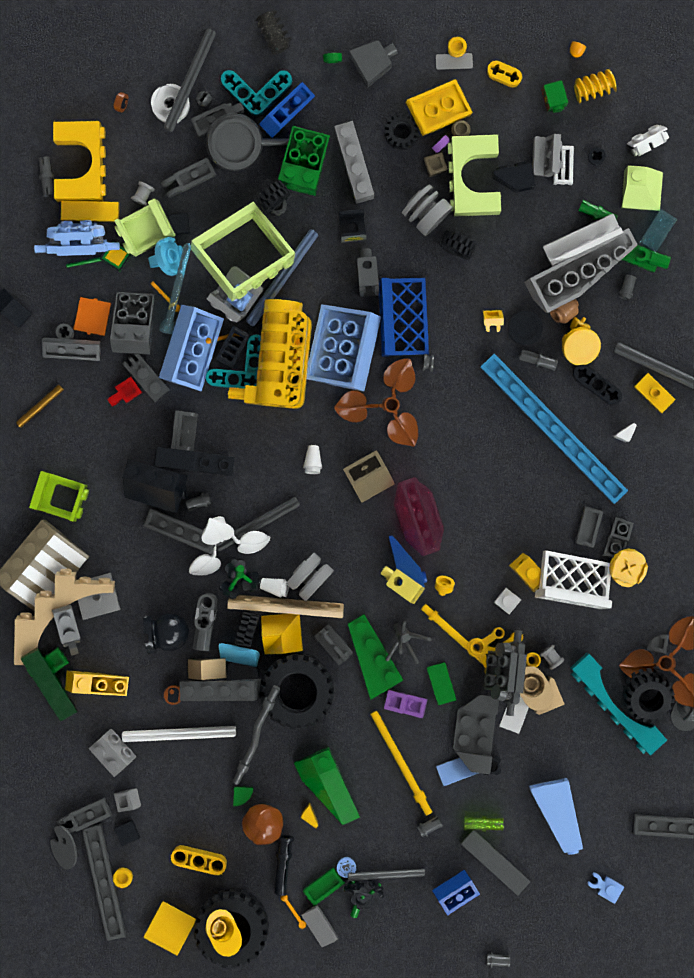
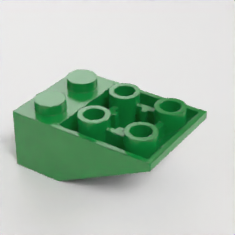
(304, 160)

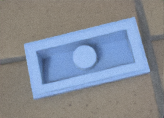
(453, 771)

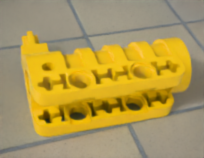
(277, 357)

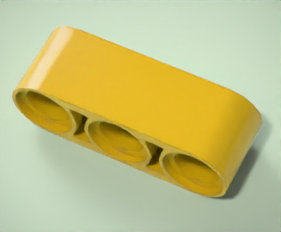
(189, 863)

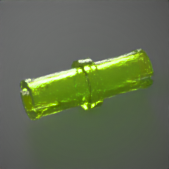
(483, 823)

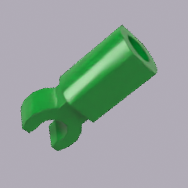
(654, 258)

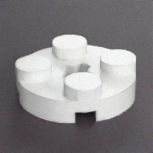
(165, 94)

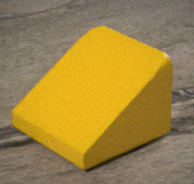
(309, 816)

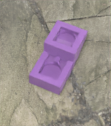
(405, 703)

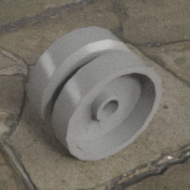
(309, 576)

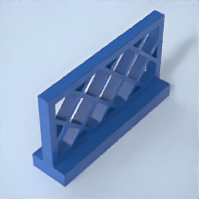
(387, 321)

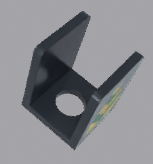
(349, 217)

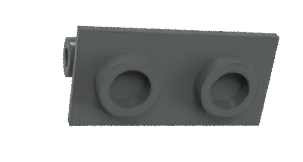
(333, 644)

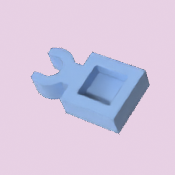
(608, 888)

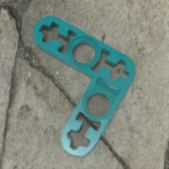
(259, 97)
(249, 371)

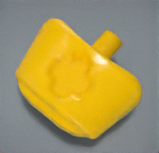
(577, 323)

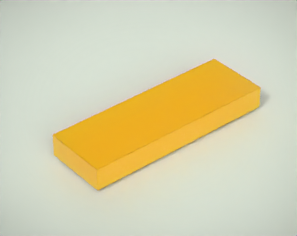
(89, 210)

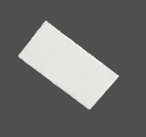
(515, 722)

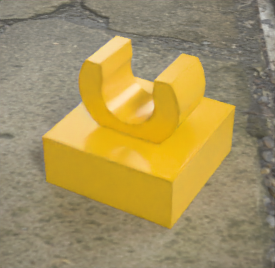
(493, 317)

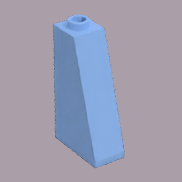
(558, 809)

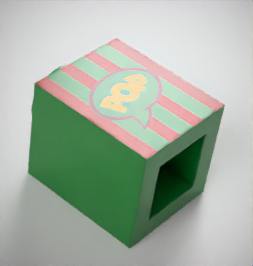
(554, 96)

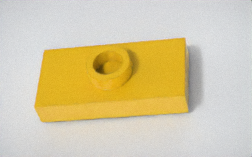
(654, 393)

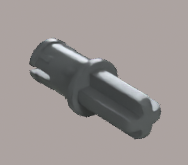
(538, 359)

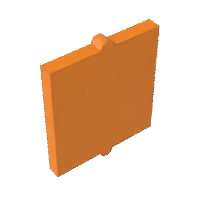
(92, 316)

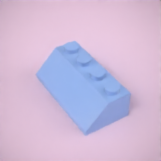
(188, 352)

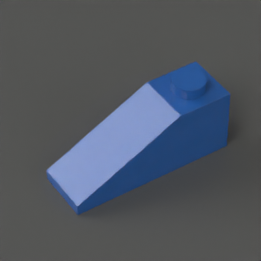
(287, 109)
(406, 563)

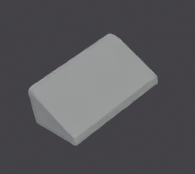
(319, 926)

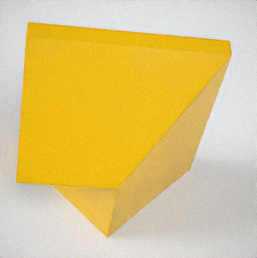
(281, 633)

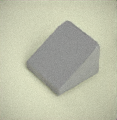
(127, 800)

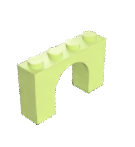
(462, 151)

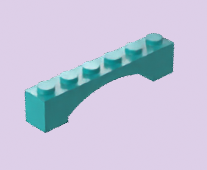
(588, 672)

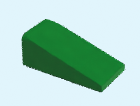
(441, 683)

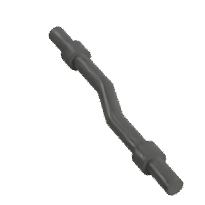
(267, 705)

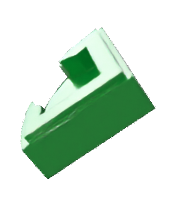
(242, 795)

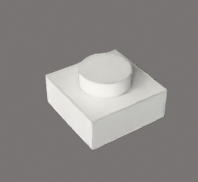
(507, 601)

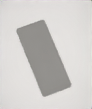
(446, 61)

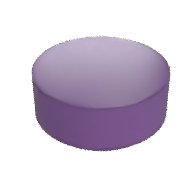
(442, 143)

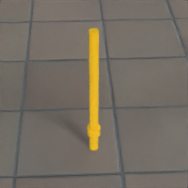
(419, 795)

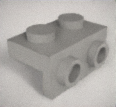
(546, 155)
(112, 752)

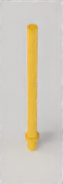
(433, 615)

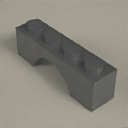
(220, 690)

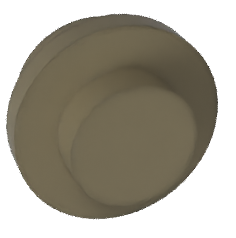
(460, 128)

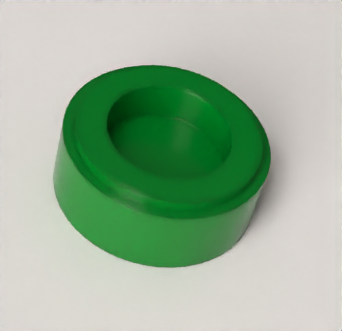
(332, 57)

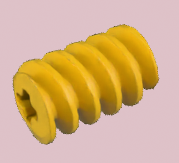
(595, 84)

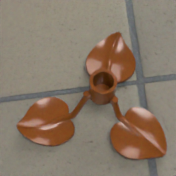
(404, 428)
(680, 634)

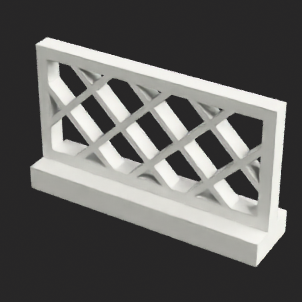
(574, 597)

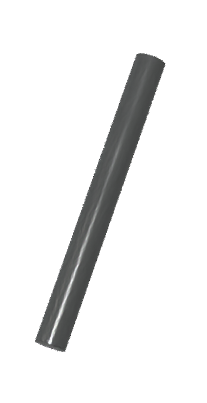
(386, 874)

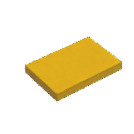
(439, 107)

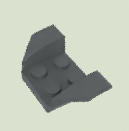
(475, 733)

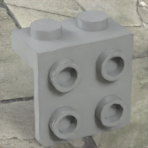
(218, 297)

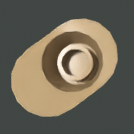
(537, 690)

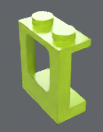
(44, 491)

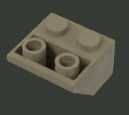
(369, 476)

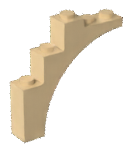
(67, 590)

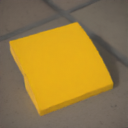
(169, 928)

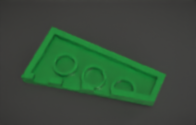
(377, 672)

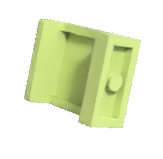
(144, 228)

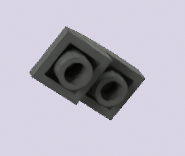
(617, 537)

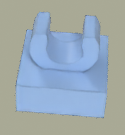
(241, 303)

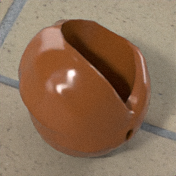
(262, 824)

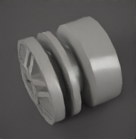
(427, 210)

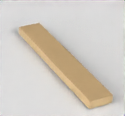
(287, 606)

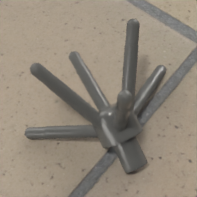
(404, 636)

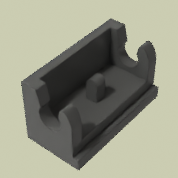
(184, 430)

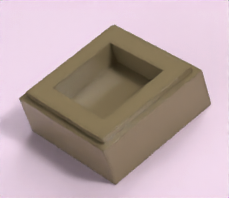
(435, 164)

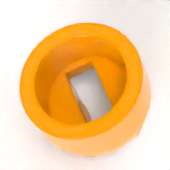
(577, 49)

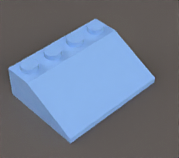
(343, 347)

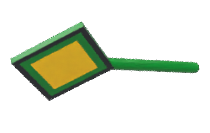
(113, 258)

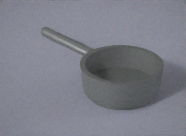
(237, 142)

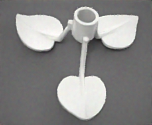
(218, 531)

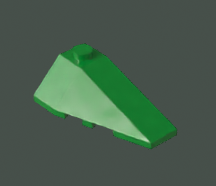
(326, 782)

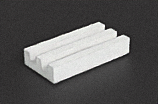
(570, 170)

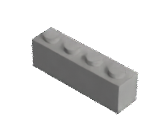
(354, 162)

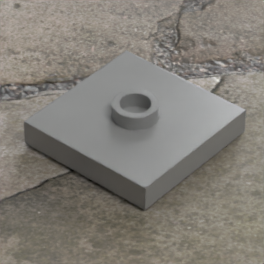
(99, 603)

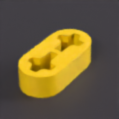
(502, 78)

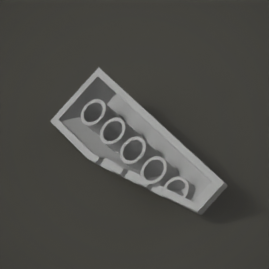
(577, 274)

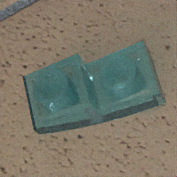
(658, 230)

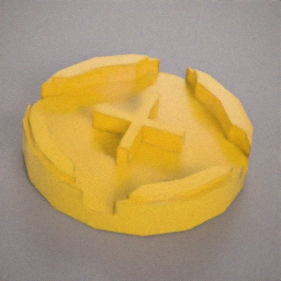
(628, 567)

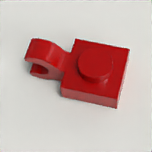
(126, 390)

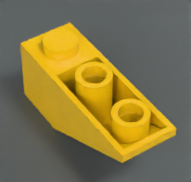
(96, 683)

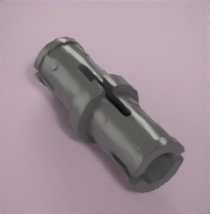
(46, 176)

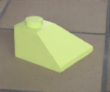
(642, 188)

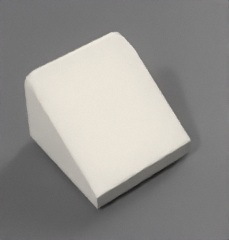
(626, 434)

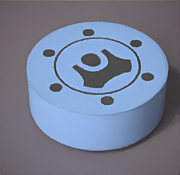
(345, 866)

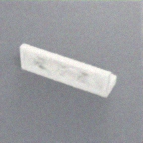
(582, 239)

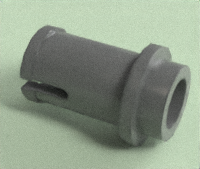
(627, 287)
(197, 502)
(429, 826)
(497, 960)

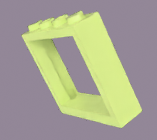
(227, 226)

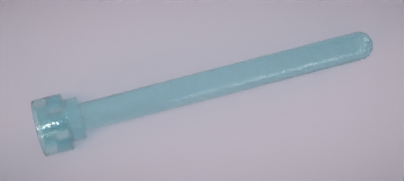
(167, 325)

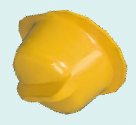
(223, 933)

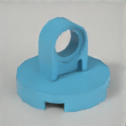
(166, 256)

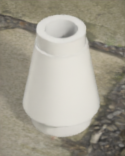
(312, 460)
(275, 586)

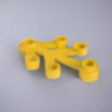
(483, 648)

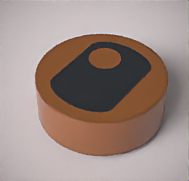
(121, 102)
(172, 695)

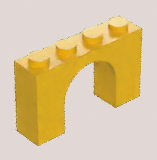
(90, 186)

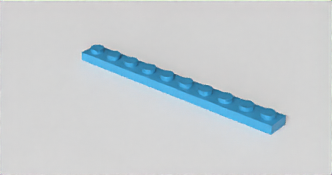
(554, 429)

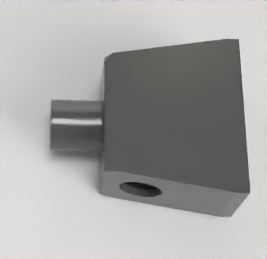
(373, 60)
(367, 274)

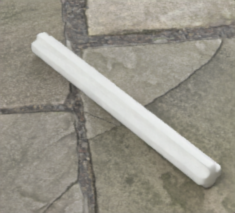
(176, 734)

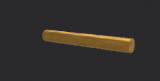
(39, 406)

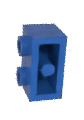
(456, 892)

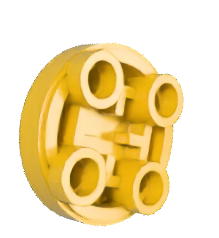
(581, 346)

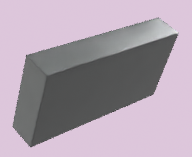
(588, 527)

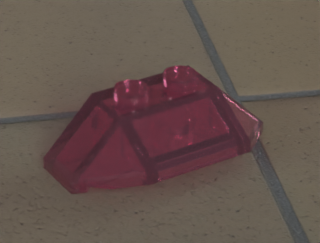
(418, 516)

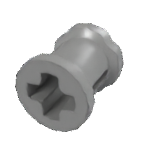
(142, 193)
(551, 657)

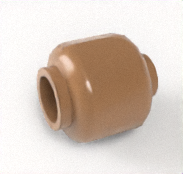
(565, 312)

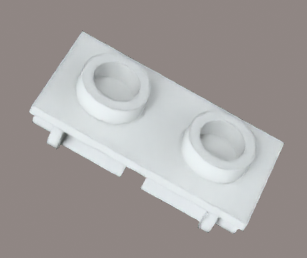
(641, 142)

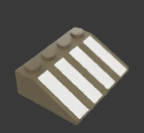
(37, 562)

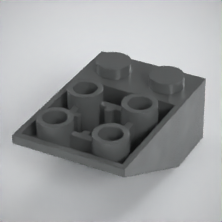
(132, 323)

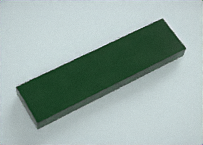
(49, 684)

